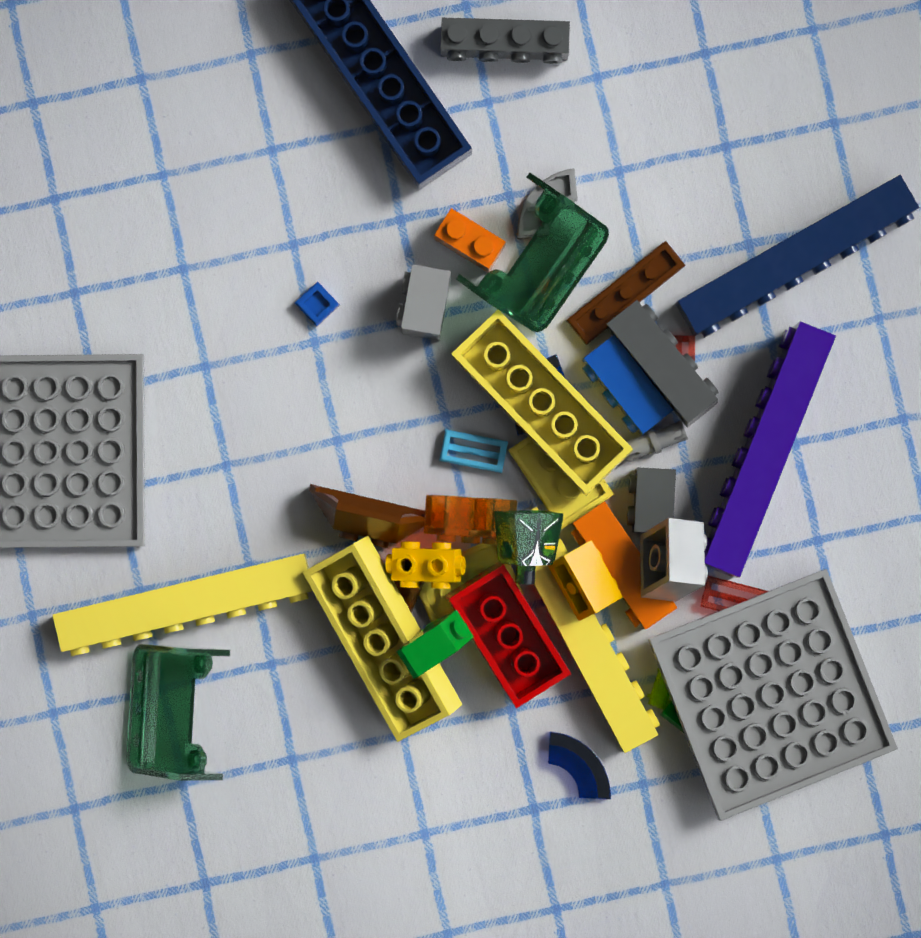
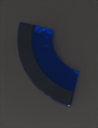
(580, 764)

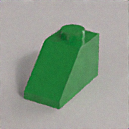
(435, 643)

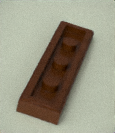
(631, 286)

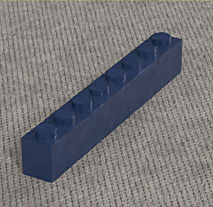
(798, 255)

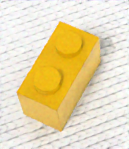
(585, 580)

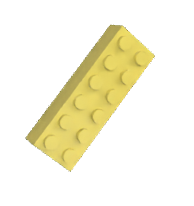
(542, 402)
(374, 625)

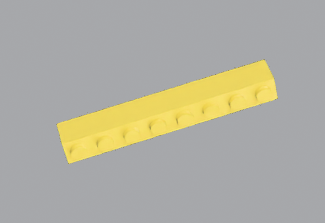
(182, 603)
(599, 664)

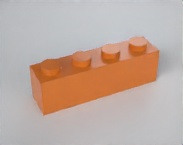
(622, 562)

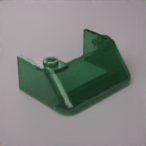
(549, 263)
(164, 709)

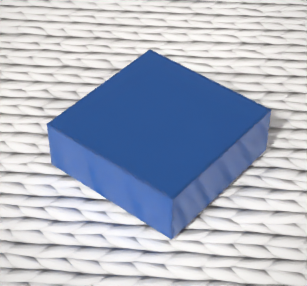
(317, 304)

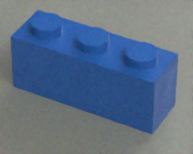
(626, 386)

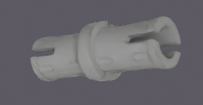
(657, 440)

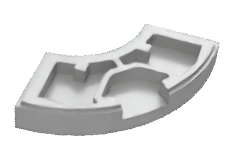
(562, 182)

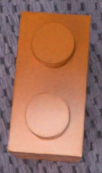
(469, 240)

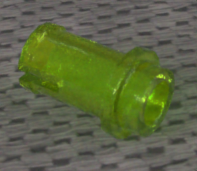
(659, 695)

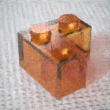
(463, 517)

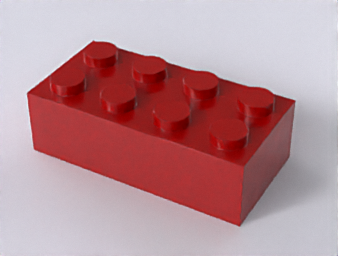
(508, 634)

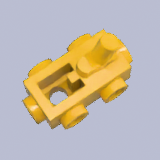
(434, 565)

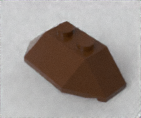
(367, 516)

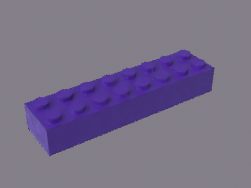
(767, 447)

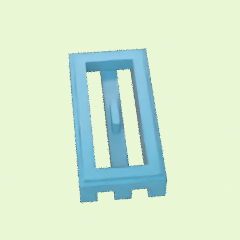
(474, 438)

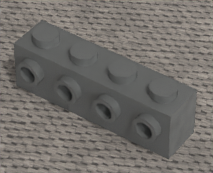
(505, 40)
(663, 363)

